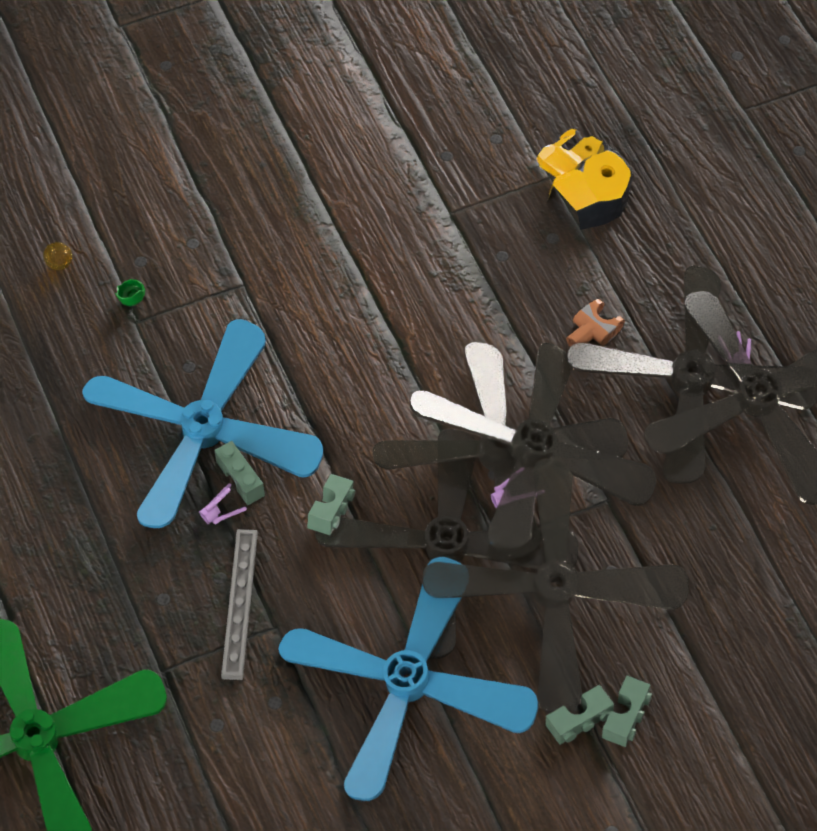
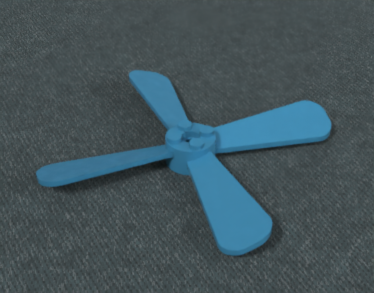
(205, 425)
(495, 702)

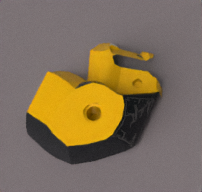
(589, 178)

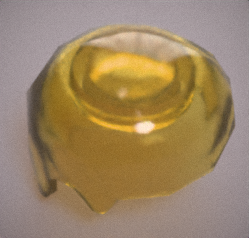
(57, 256)

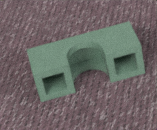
(234, 464)
(337, 494)
(567, 726)
(621, 727)

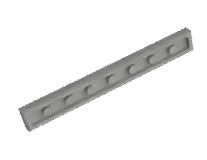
(239, 605)

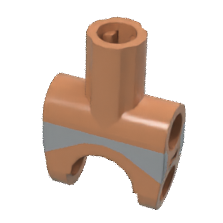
(593, 326)

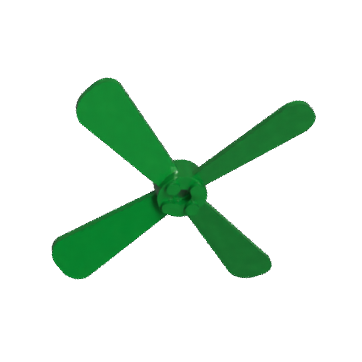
(123, 701)

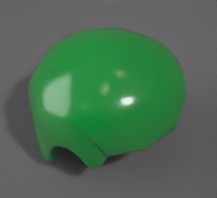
(130, 292)

